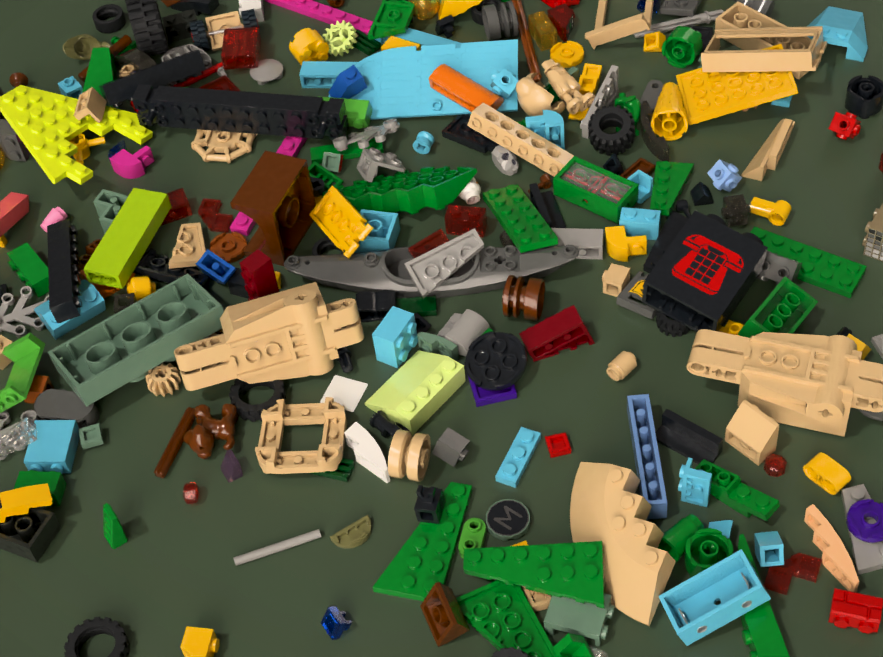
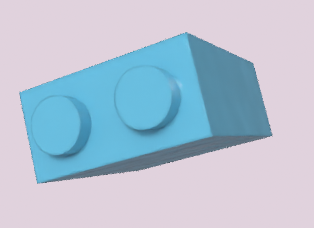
(54, 446)

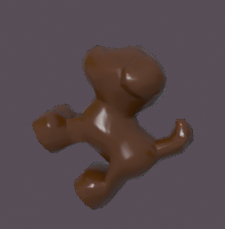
(202, 435)

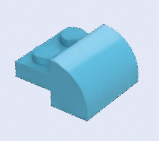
(549, 126)

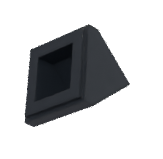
(613, 165)
(701, 195)

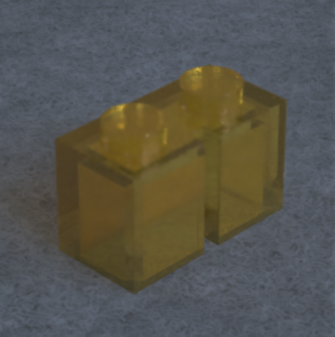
(542, 30)

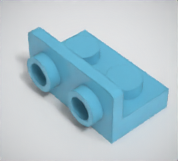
(694, 485)

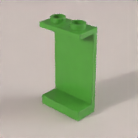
(26, 356)

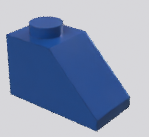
(348, 84)
(215, 267)

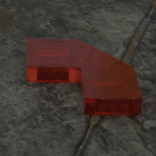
(209, 214)
(799, 565)

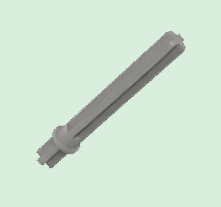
(702, 18)

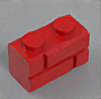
(855, 611)

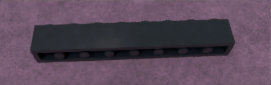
(63, 271)

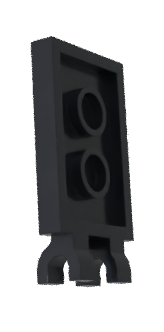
(463, 134)

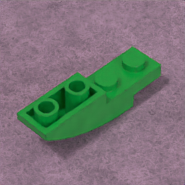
(738, 496)

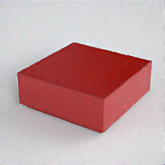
(558, 445)

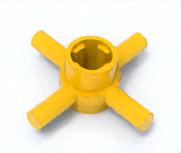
(83, 146)

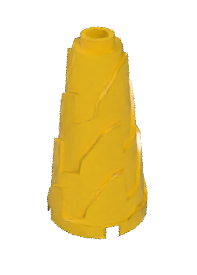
(669, 114)

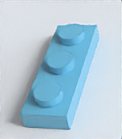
(518, 457)

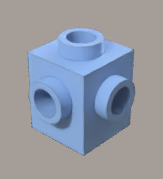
(724, 175)

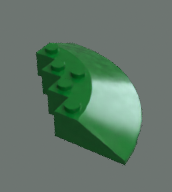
(409, 190)

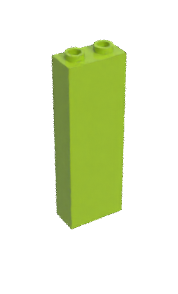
(127, 238)

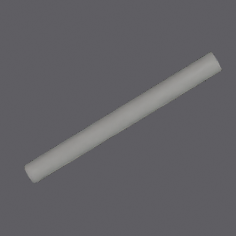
(271, 549)

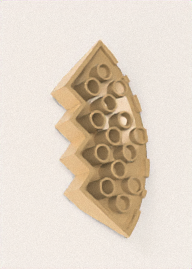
(610, 512)

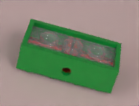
(595, 189)

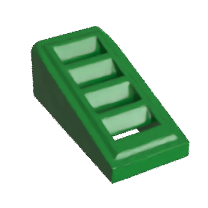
(316, 168)
(112, 528)

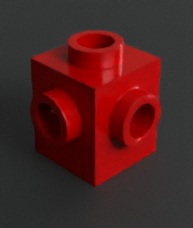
(845, 125)

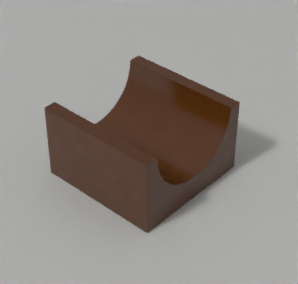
(279, 200)

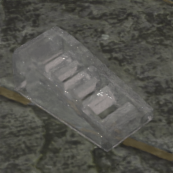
(18, 436)

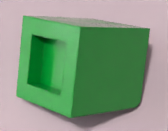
(572, 646)

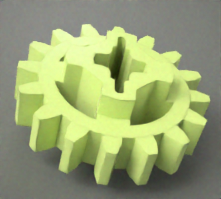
(340, 38)

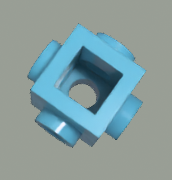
(503, 82)

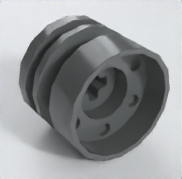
(502, 20)

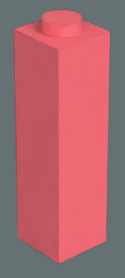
(12, 209)

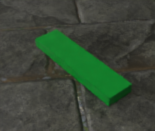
(351, 152)

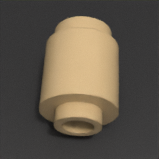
(621, 366)

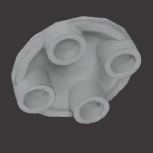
(267, 71)

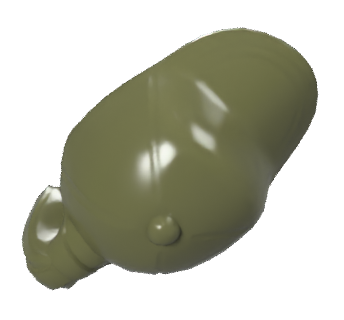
(81, 46)

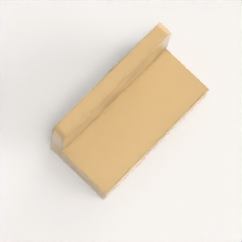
(90, 103)

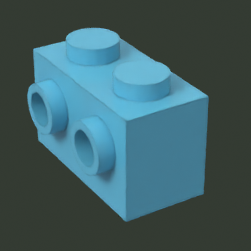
(640, 222)

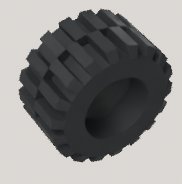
(611, 117)

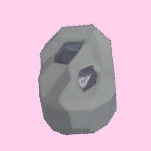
(505, 160)

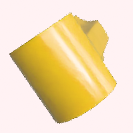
(775, 212)

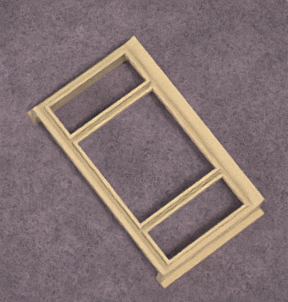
(619, 29)

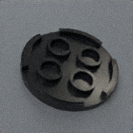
(495, 360)

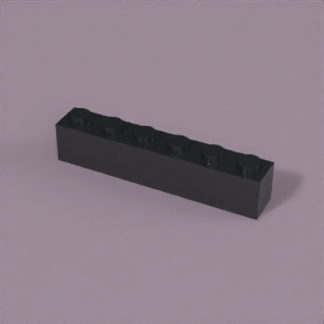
(157, 75)

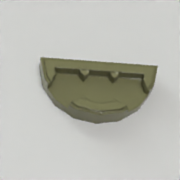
(354, 534)

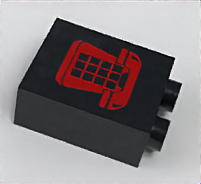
(704, 273)

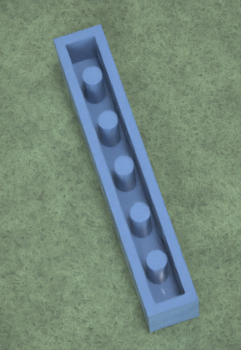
(646, 454)

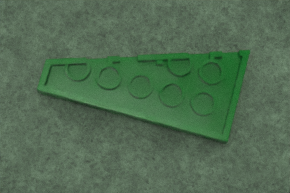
(428, 551)
(551, 569)
(506, 618)

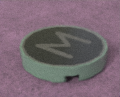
(508, 519)

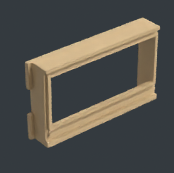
(764, 60)

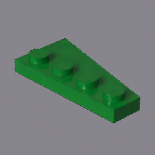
(668, 184)

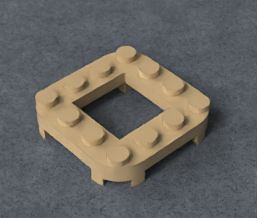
(321, 460)

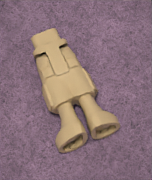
(567, 87)

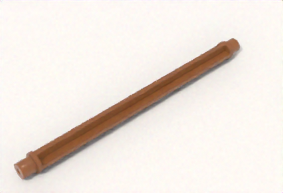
(526, 41)

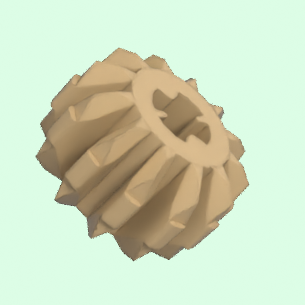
(163, 379)

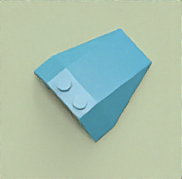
(844, 29)

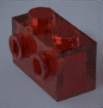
(465, 218)

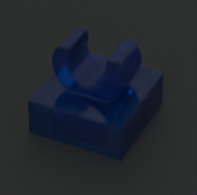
(334, 622)

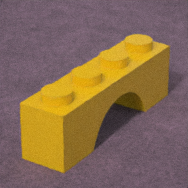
(199, 642)

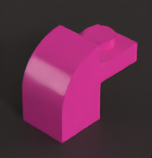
(130, 165)

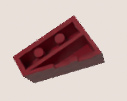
(556, 334)

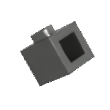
(451, 447)

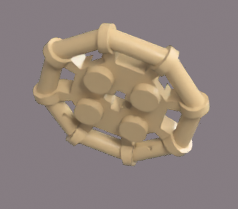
(216, 144)

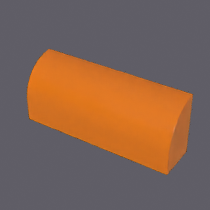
(462, 89)

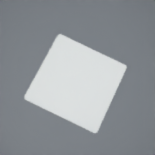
(345, 392)

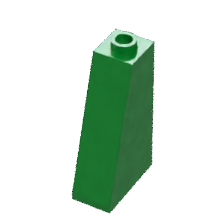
(100, 69)

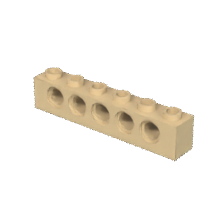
(519, 139)

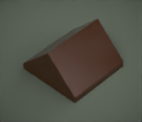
(443, 614)

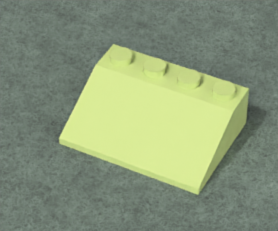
(418, 389)

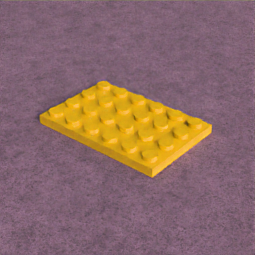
(721, 93)

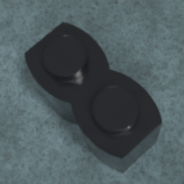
(374, 305)

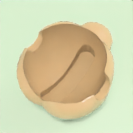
(535, 98)

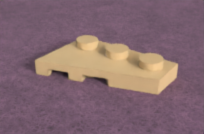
(188, 247)

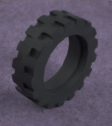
(249, 411)
(95, 627)

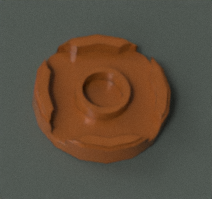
(229, 246)

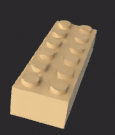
(745, 17)

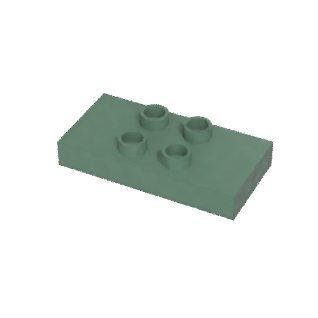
(137, 339)

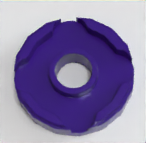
(859, 527)

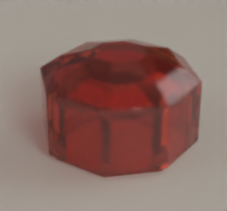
(775, 465)
(190, 493)

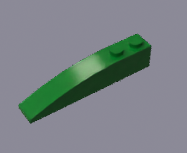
(759, 624)

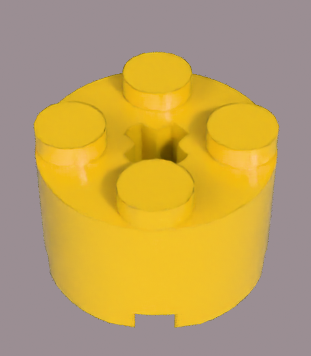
(309, 46)

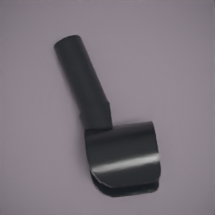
(682, 205)

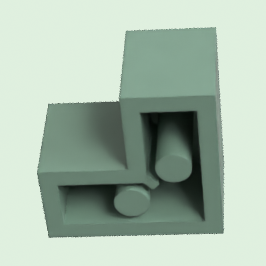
(108, 206)

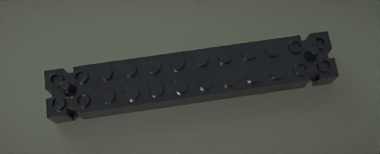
(241, 111)

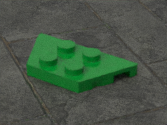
(391, 19)

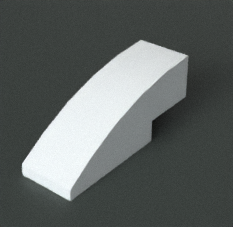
(367, 451)

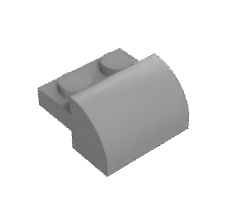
(464, 329)

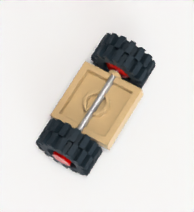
(216, 27)

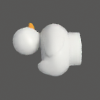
(471, 192)

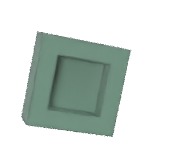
(332, 161)
(91, 436)

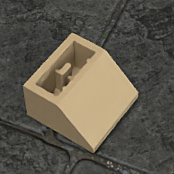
(752, 432)

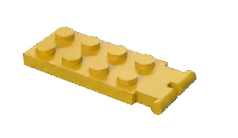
(341, 221)

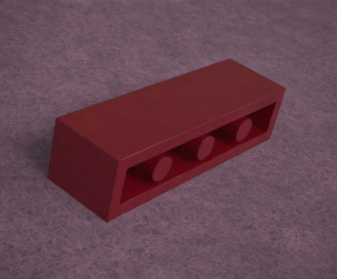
(258, 275)

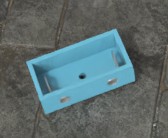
(693, 602)

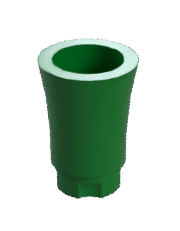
(675, 538)

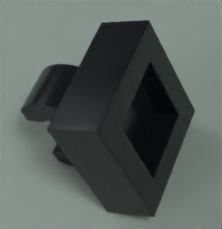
(445, 26)

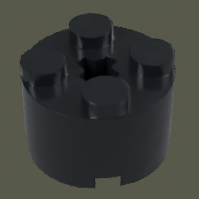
(864, 96)

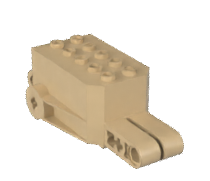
(273, 339)
(793, 376)

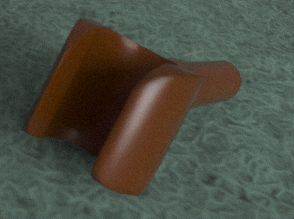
(545, 182)

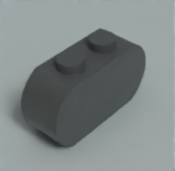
(65, 405)

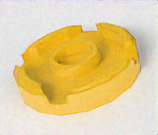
(567, 54)

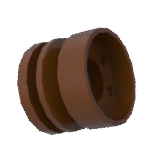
(521, 297)

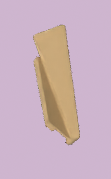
(770, 152)

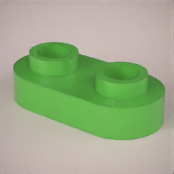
(472, 536)

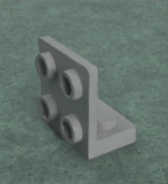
(372, 158)

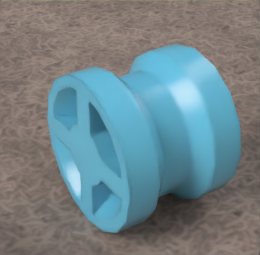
(423, 142)

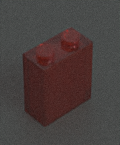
(241, 48)

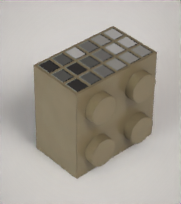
(874, 239)

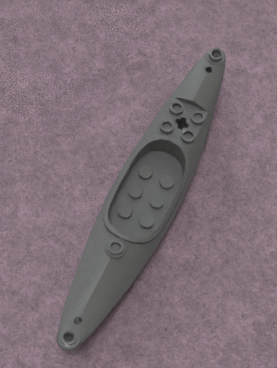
(387, 271)

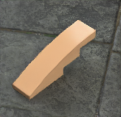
(834, 554)

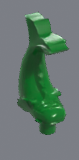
(633, 105)

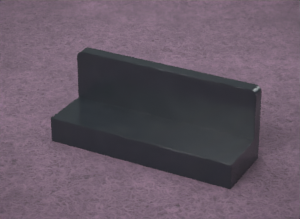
(546, 206)
(688, 438)

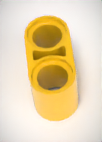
(827, 473)

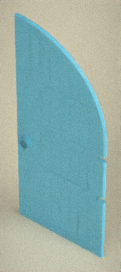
(400, 77)

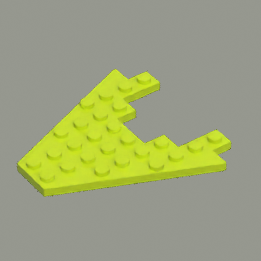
(48, 124)

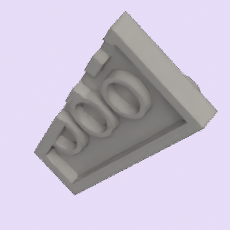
(604, 97)
(441, 262)
(867, 555)

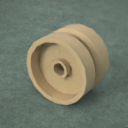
(409, 455)

